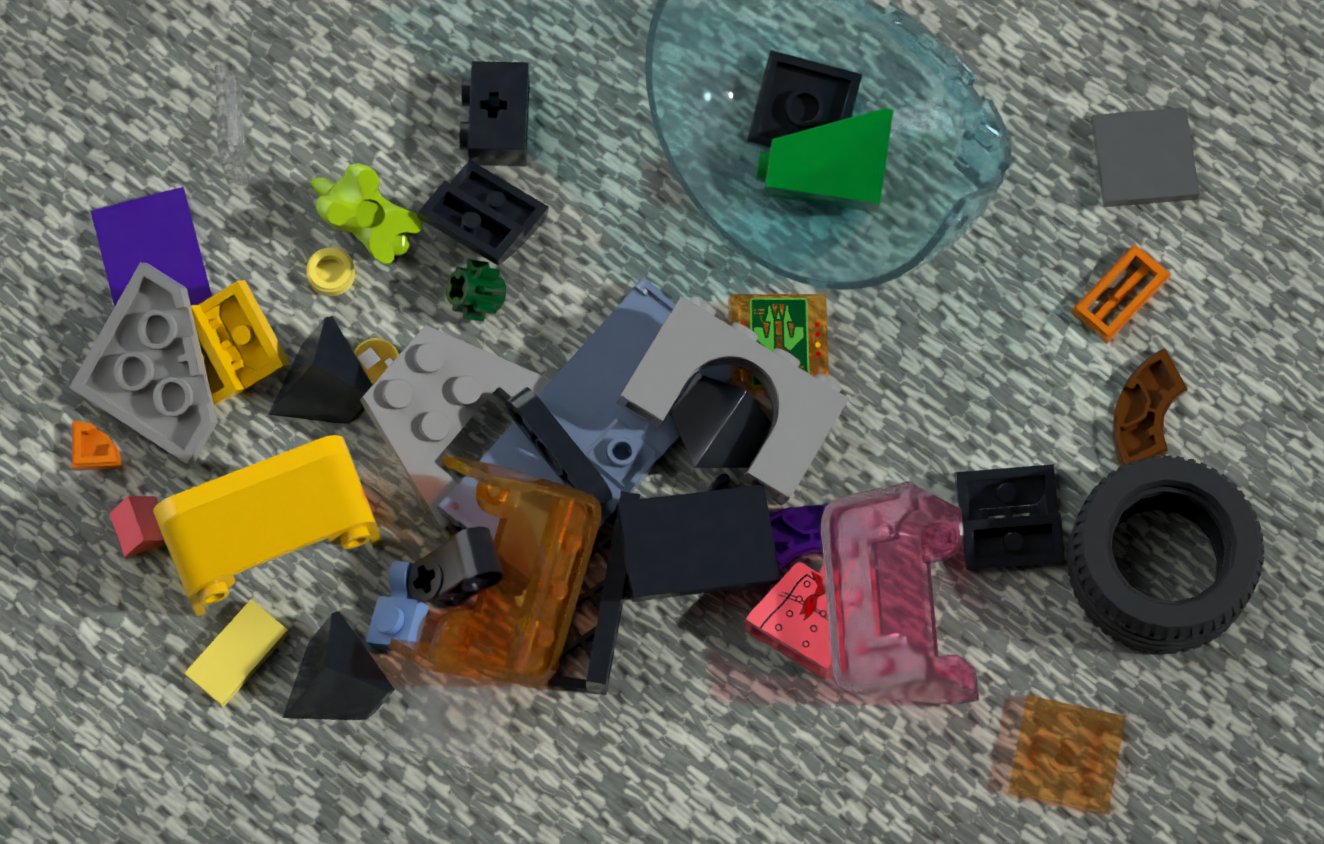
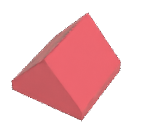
(137, 525)

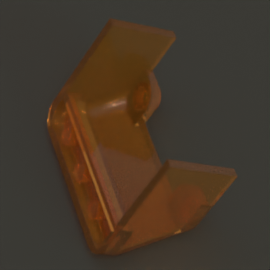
(544, 554)

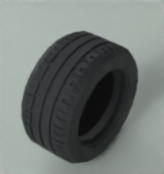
(1195, 494)

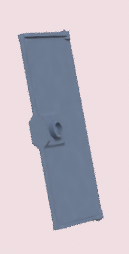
(585, 405)

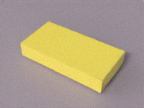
(236, 653)

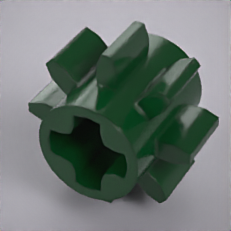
(476, 290)

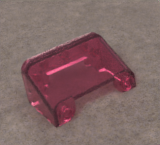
(882, 595)

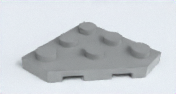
(152, 366)

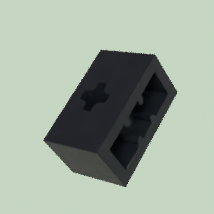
(500, 139)

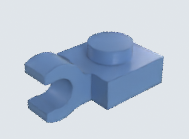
(397, 615)

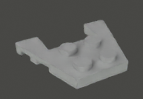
(429, 400)

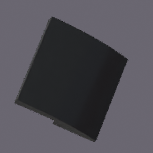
(484, 213)
(1009, 539)

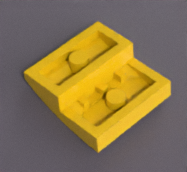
(236, 342)

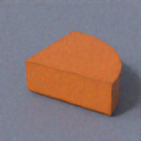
(93, 448)

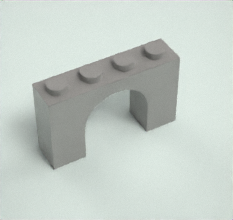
(801, 404)

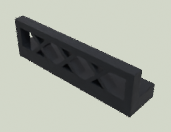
(608, 619)

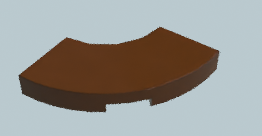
(1142, 408)

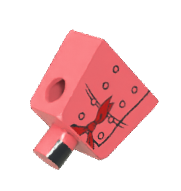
(796, 619)

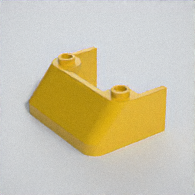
(263, 516)

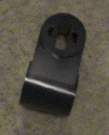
(457, 569)

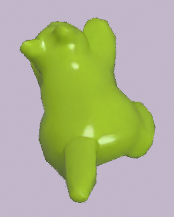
(359, 208)

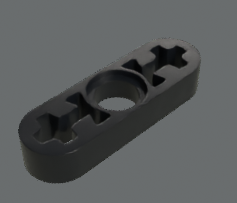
(556, 445)

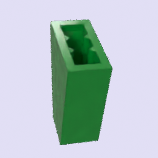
(831, 163)

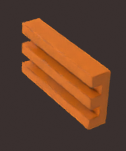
(1094, 322)

